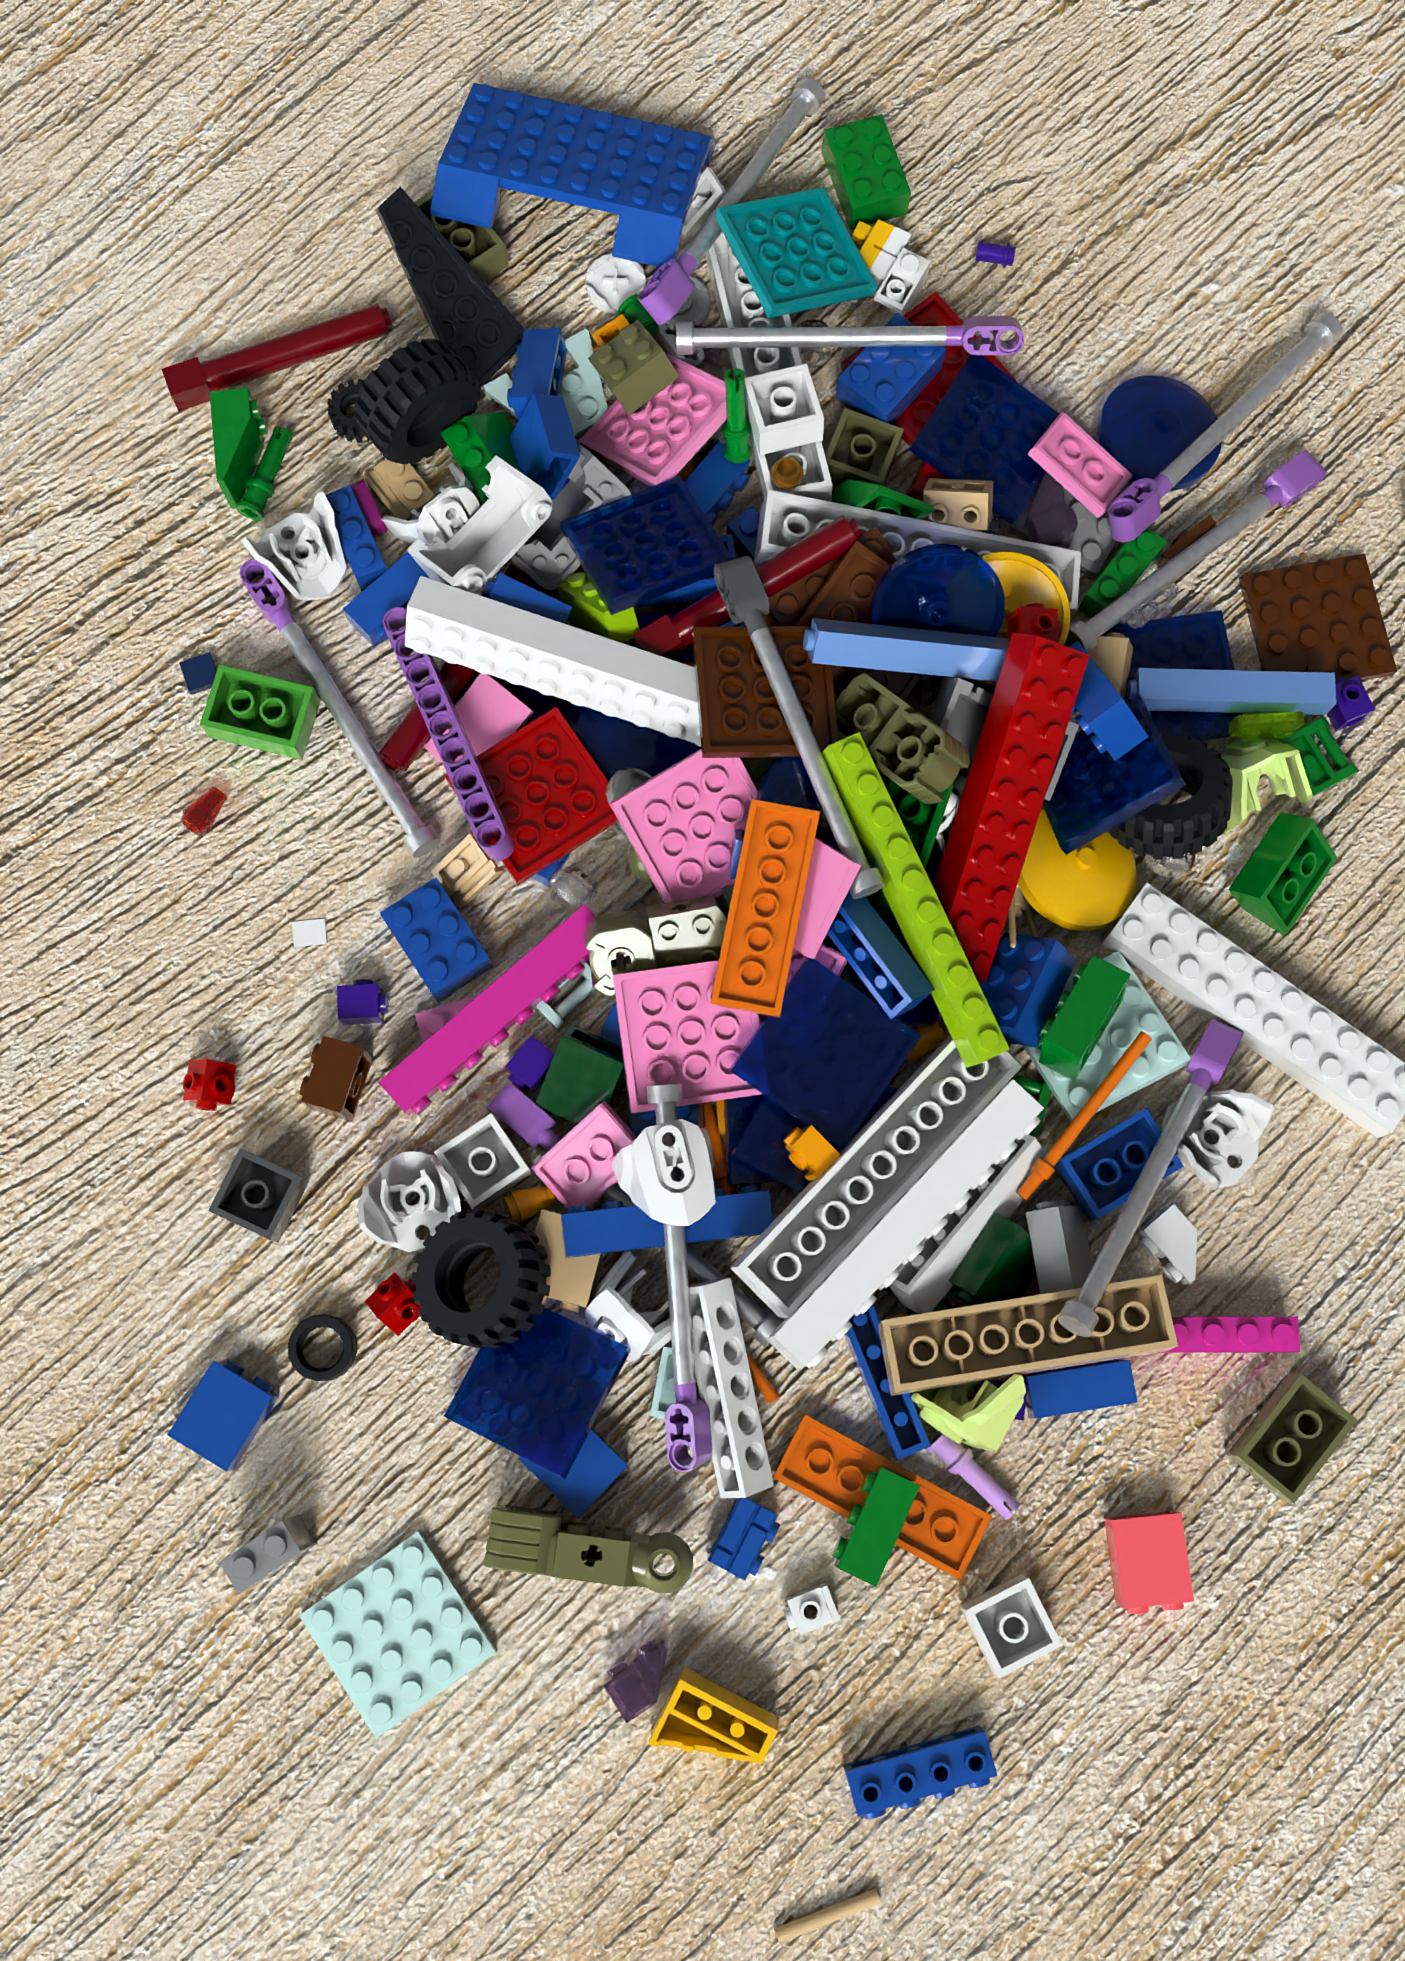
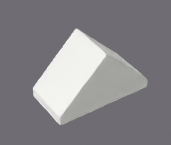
(705, 199)

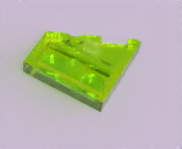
(1266, 725)

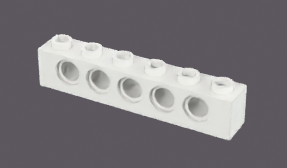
(728, 1391)

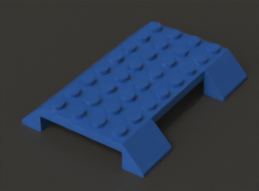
(575, 158)

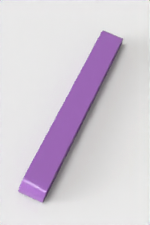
(451, 744)

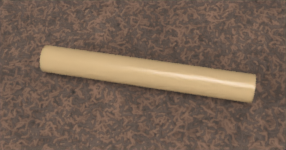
(827, 1915)

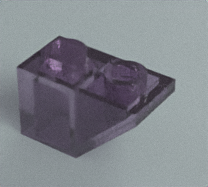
(1049, 517)
(637, 1684)

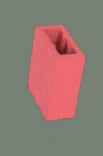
(1149, 1561)

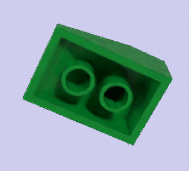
(237, 439)
(879, 499)

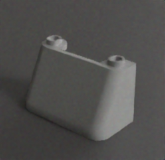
(547, 553)
(962, 714)

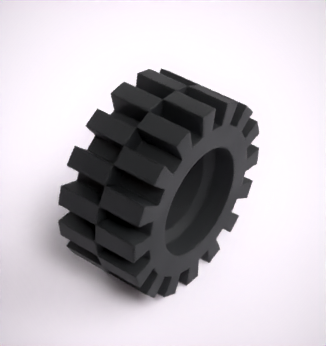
(337, 411)

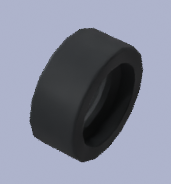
(297, 1338)

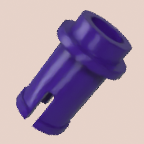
(996, 253)

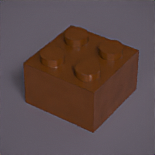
(336, 1078)

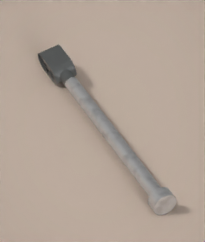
(749, 604)

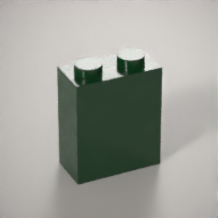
(581, 1075)
(997, 1265)

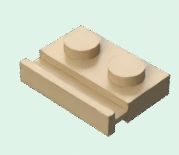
(398, 488)
(466, 871)

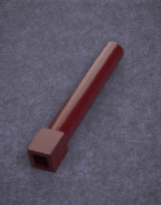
(192, 381)
(673, 634)
(412, 732)

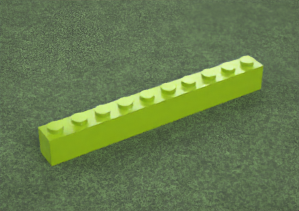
(914, 901)

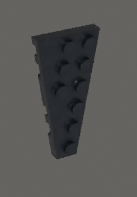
(449, 291)

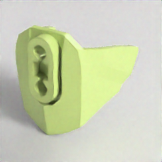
(1256, 757)
(978, 1422)

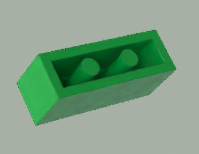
(1123, 572)
(875, 1525)

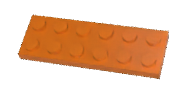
(765, 908)
(833, 1471)

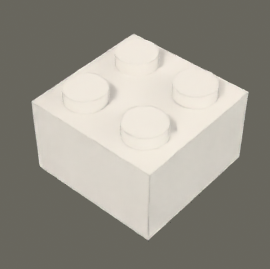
(783, 409)
(483, 1162)
(1010, 1625)

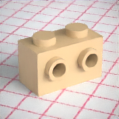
(960, 502)

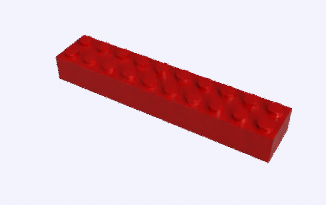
(1006, 791)

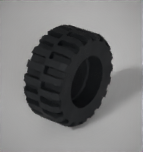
(415, 400)
(1188, 824)
(443, 1271)

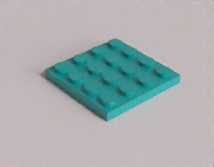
(796, 252)

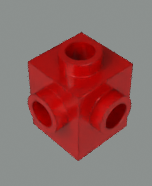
(1035, 620)
(209, 1083)
(394, 1303)

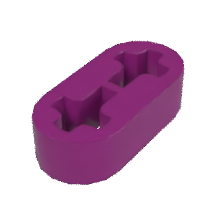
(368, 508)

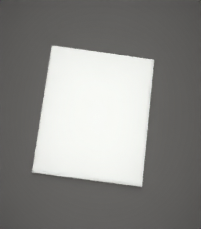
(309, 932)

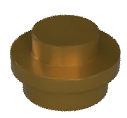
(787, 473)

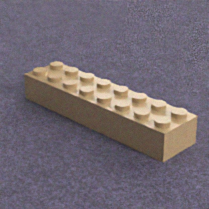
(1022, 1336)

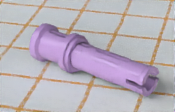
(960, 1462)

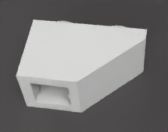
(903, 281)
(1173, 1242)

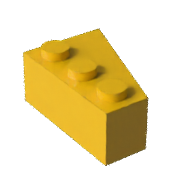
(714, 1721)

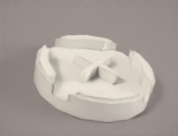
(613, 281)

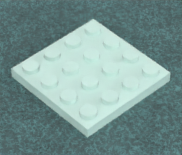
(1135, 1014)
(398, 1634)

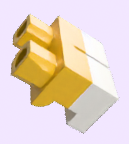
(880, 246)

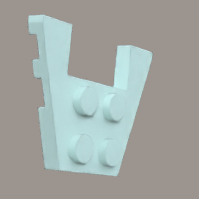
(579, 388)

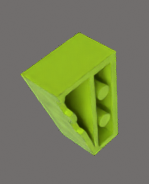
(591, 613)

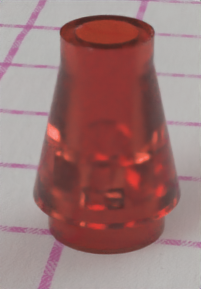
(203, 812)

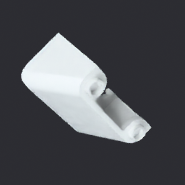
(491, 535)

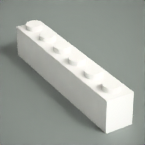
(927, 1276)

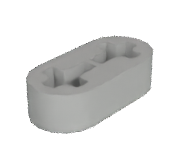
(668, 344)

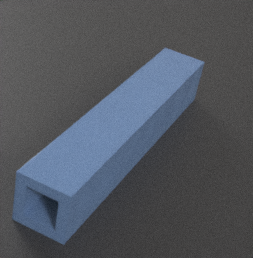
(905, 649)
(1234, 691)

